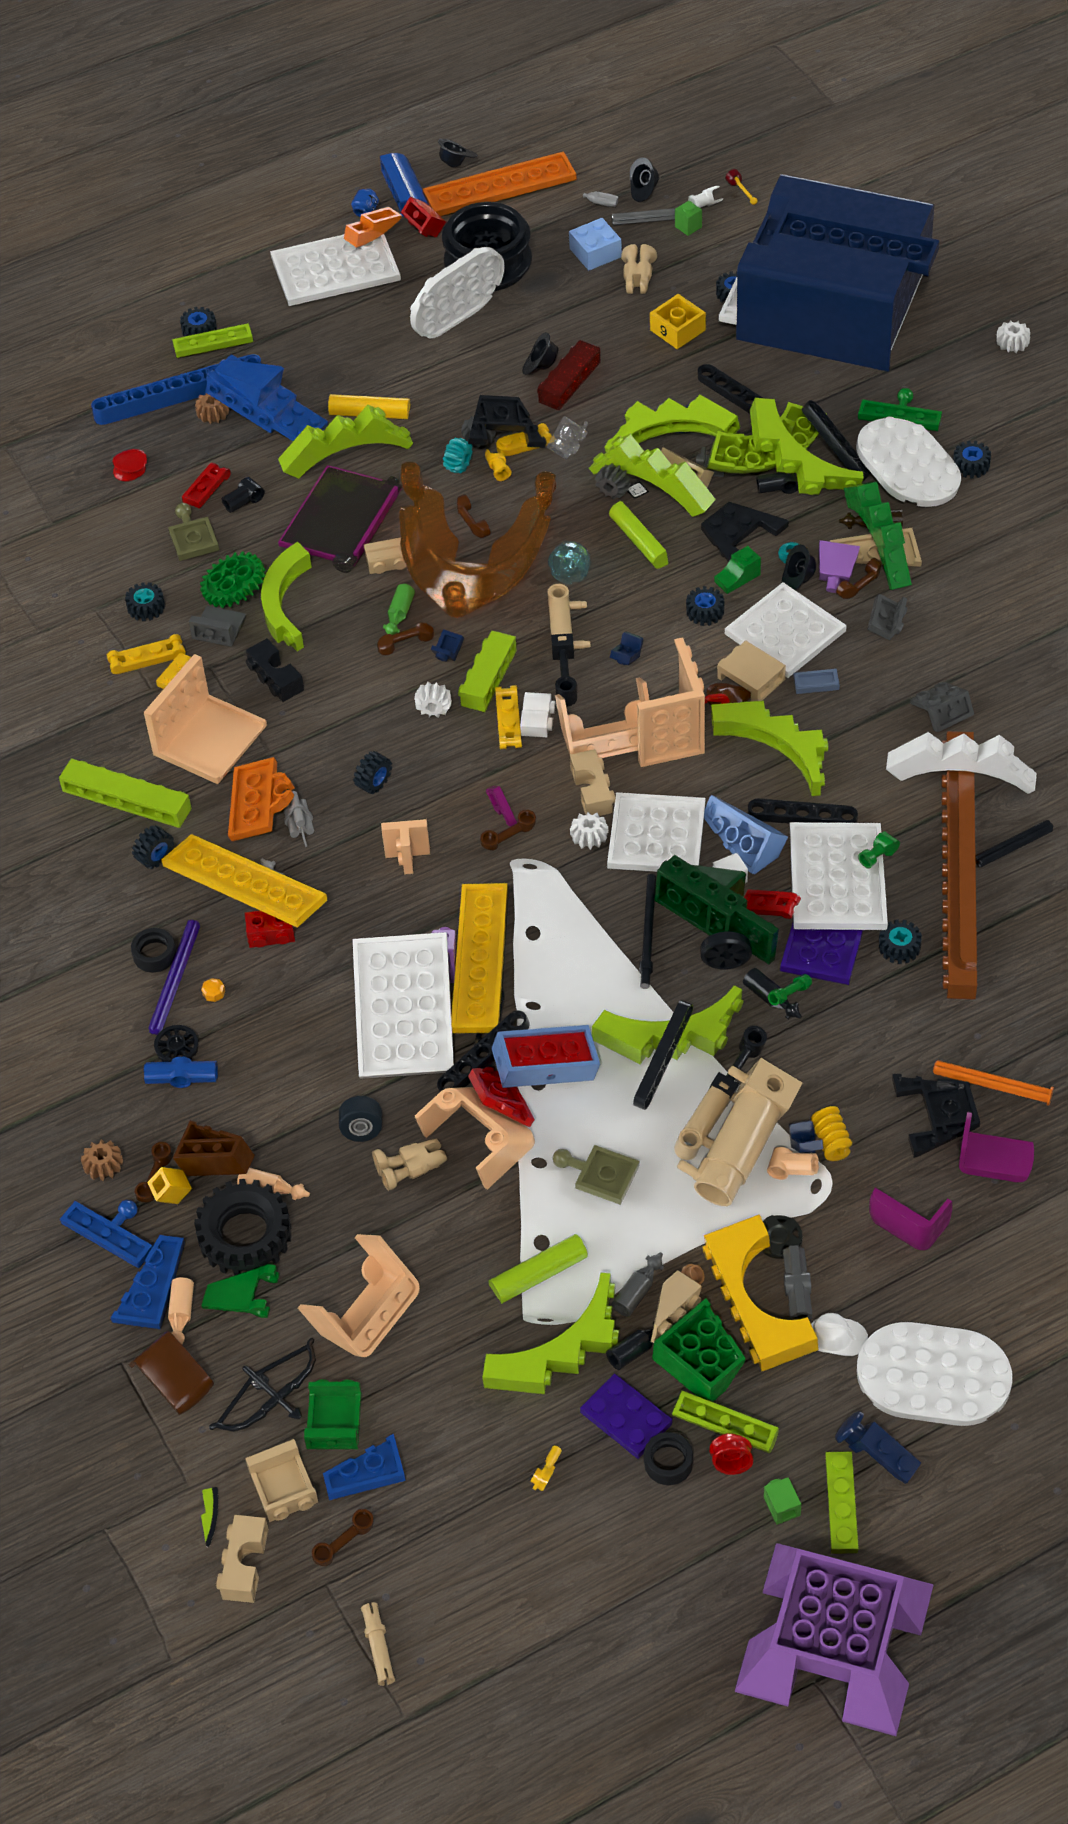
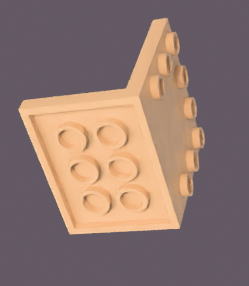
(676, 723)
(199, 729)

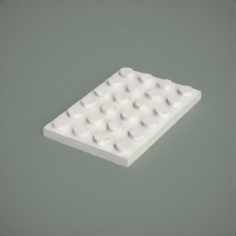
(333, 268)
(832, 881)
(403, 1005)

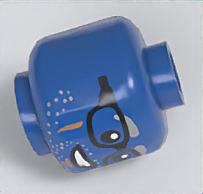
(364, 202)

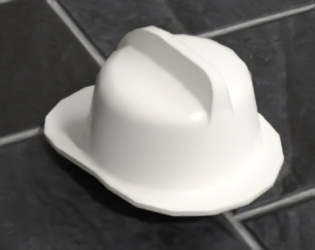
(839, 1335)

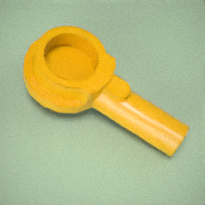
(542, 1477)

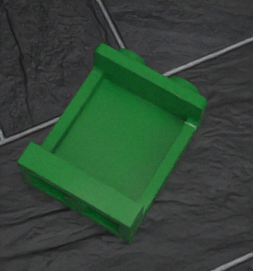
(333, 1415)

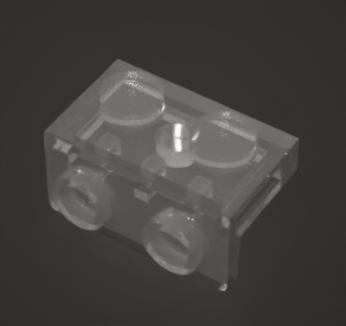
(566, 437)

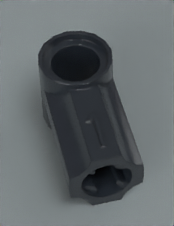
(777, 481)
(247, 491)

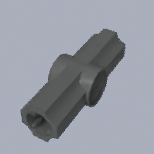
(797, 1283)

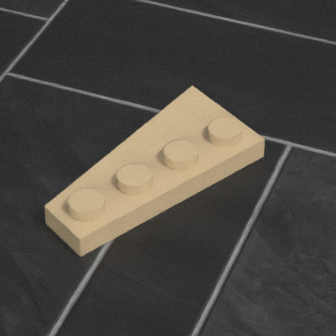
(869, 550)

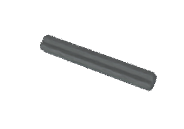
(643, 216)

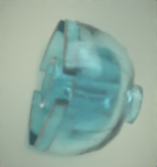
(569, 562)

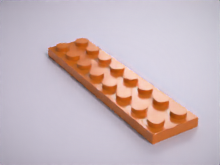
(500, 183)

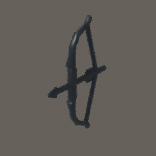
(260, 1381)

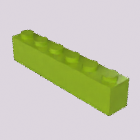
(125, 793)

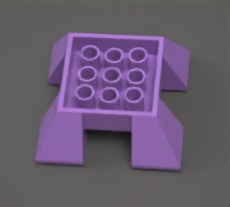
(859, 1657)

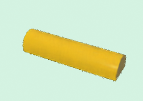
(353, 405)

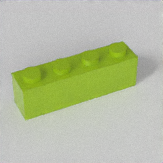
(487, 671)

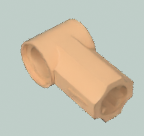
(785, 1163)

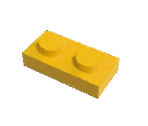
(172, 670)

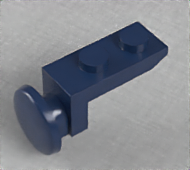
(878, 1445)

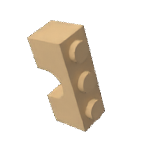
(589, 769)
(245, 1537)

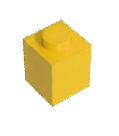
(169, 1185)

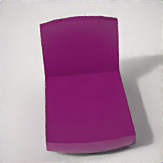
(995, 1156)
(906, 1223)

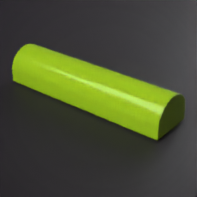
(639, 535)
(538, 1268)
(725, 1421)

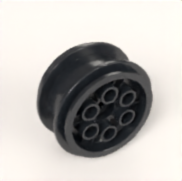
(493, 227)

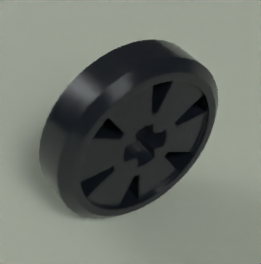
(726, 950)

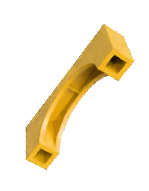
(770, 1338)

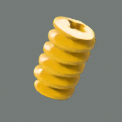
(832, 1131)

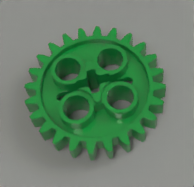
(232, 579)

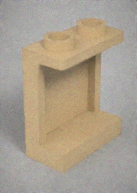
(752, 670)
(281, 1481)

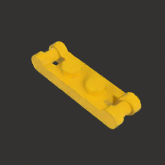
(145, 655)
(508, 717)

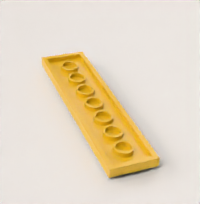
(244, 880)
(479, 958)

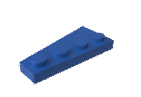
(149, 1294)

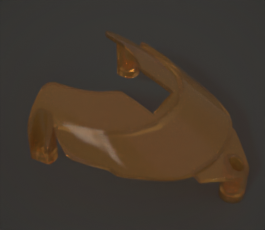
(431, 547)

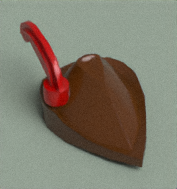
(726, 693)

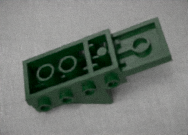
(714, 903)

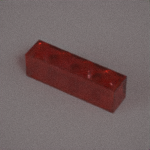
(569, 375)

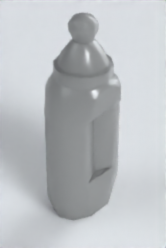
(602, 198)

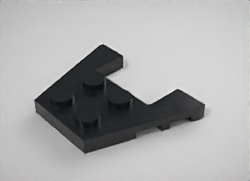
(503, 414)
(736, 522)
(946, 1108)

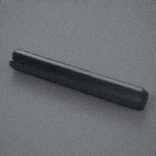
(1013, 843)

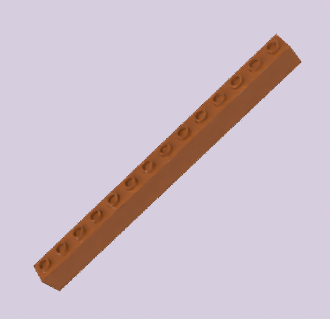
(960, 882)

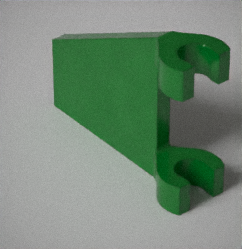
(239, 1291)

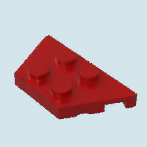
(504, 1100)

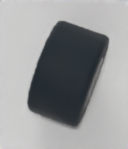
(360, 1118)

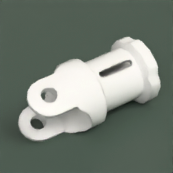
(705, 198)

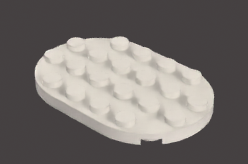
(457, 292)
(908, 462)
(934, 1373)

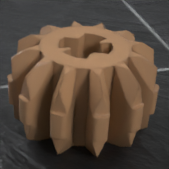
(210, 409)
(102, 1160)

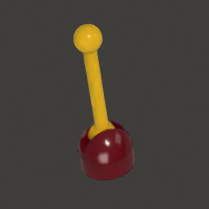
(734, 178)

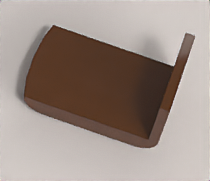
(174, 1372)

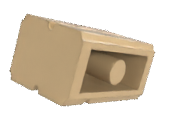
(384, 556)

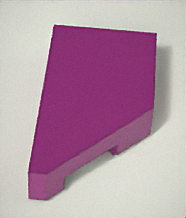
(500, 804)

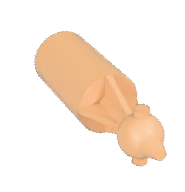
(276, 1181)
(180, 1305)

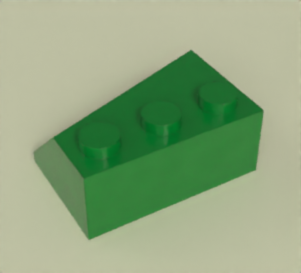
(699, 1353)

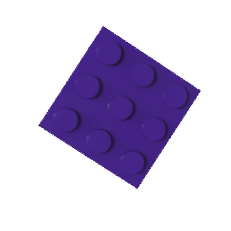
(822, 953)

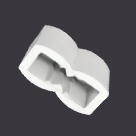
(536, 714)

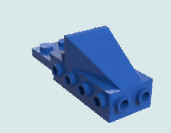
(259, 397)

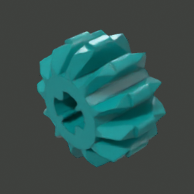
(457, 455)

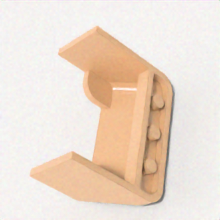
(608, 738)
(507, 1137)
(377, 1307)

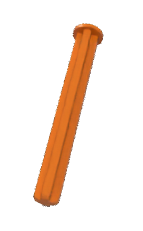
(993, 1081)

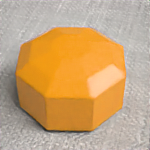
(213, 990)

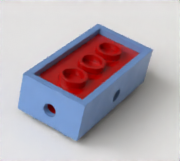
(545, 1056)

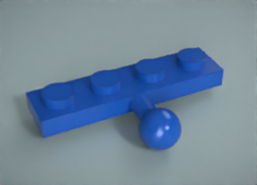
(109, 1233)

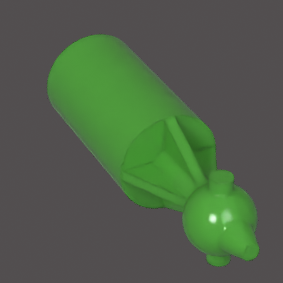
(399, 607)

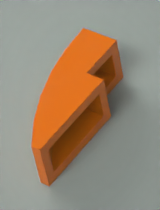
(371, 226)

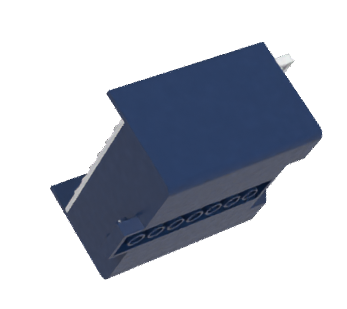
(832, 271)

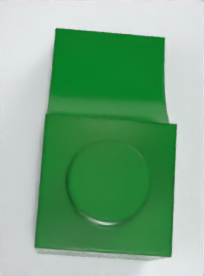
(741, 569)

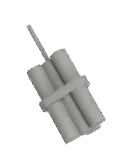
(298, 818)

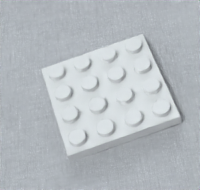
(786, 627)
(654, 829)

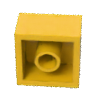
(677, 321)

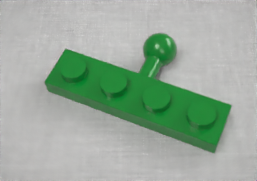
(878, 410)

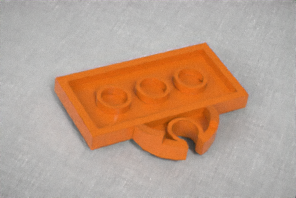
(257, 798)

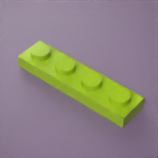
(212, 340)
(841, 1502)

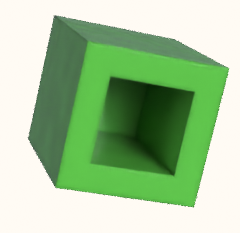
(688, 218)
(782, 1500)

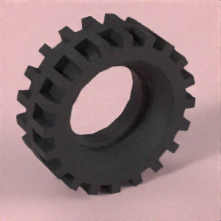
(242, 1200)

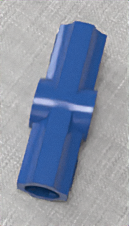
(180, 1072)

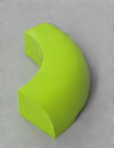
(736, 452)

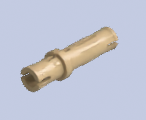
(375, 1632)

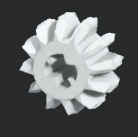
(1013, 336)
(433, 699)
(589, 830)

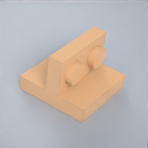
(405, 840)

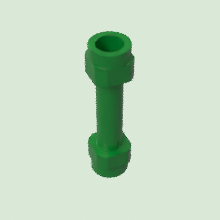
(780, 995)

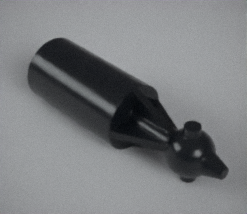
(762, 986)
(630, 1348)

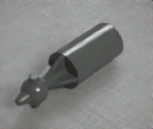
(637, 1286)

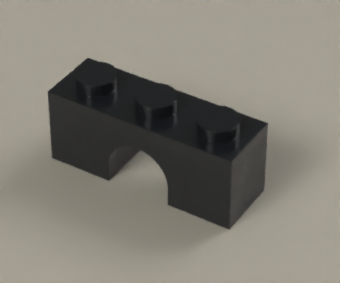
(283, 681)

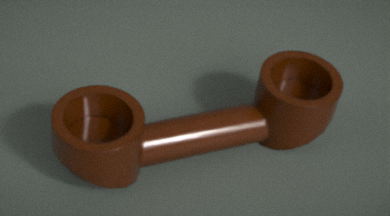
(480, 528)
(847, 590)
(422, 630)
(526, 821)
(161, 1156)
(361, 1524)

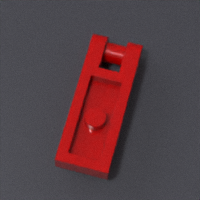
(205, 485)
(772, 902)

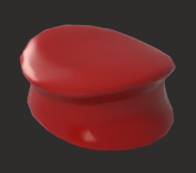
(129, 464)
(731, 1454)

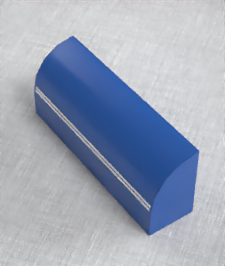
(401, 179)

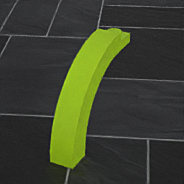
(278, 578)

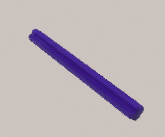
(174, 977)

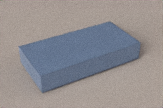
(816, 681)

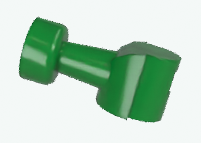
(883, 844)

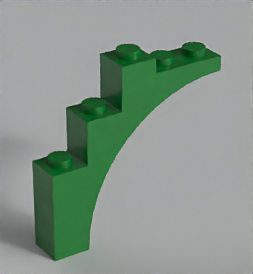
(888, 536)

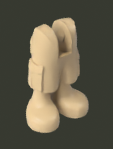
(638, 274)
(415, 1157)

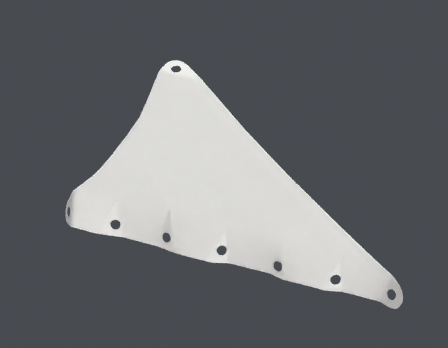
(574, 978)

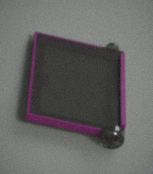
(341, 515)

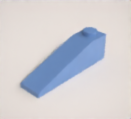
(744, 834)

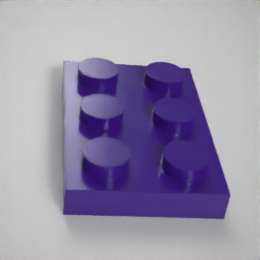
(625, 1415)

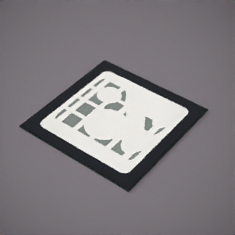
(637, 490)

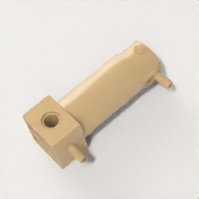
(759, 1104)

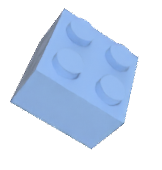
(595, 244)

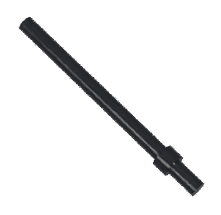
(646, 964)

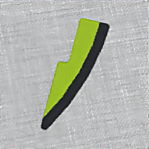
(210, 1517)

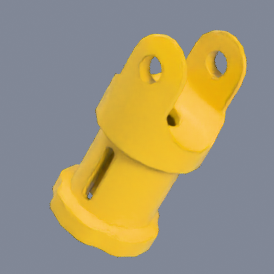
(498, 463)

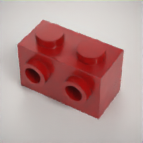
(423, 217)
(267, 930)

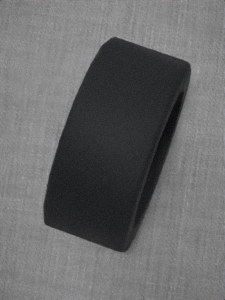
(149, 936)
(672, 1440)

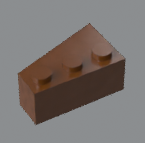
(212, 1152)

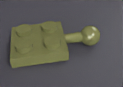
(192, 537)
(603, 1174)

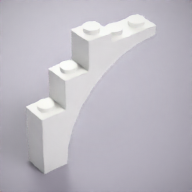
(961, 754)

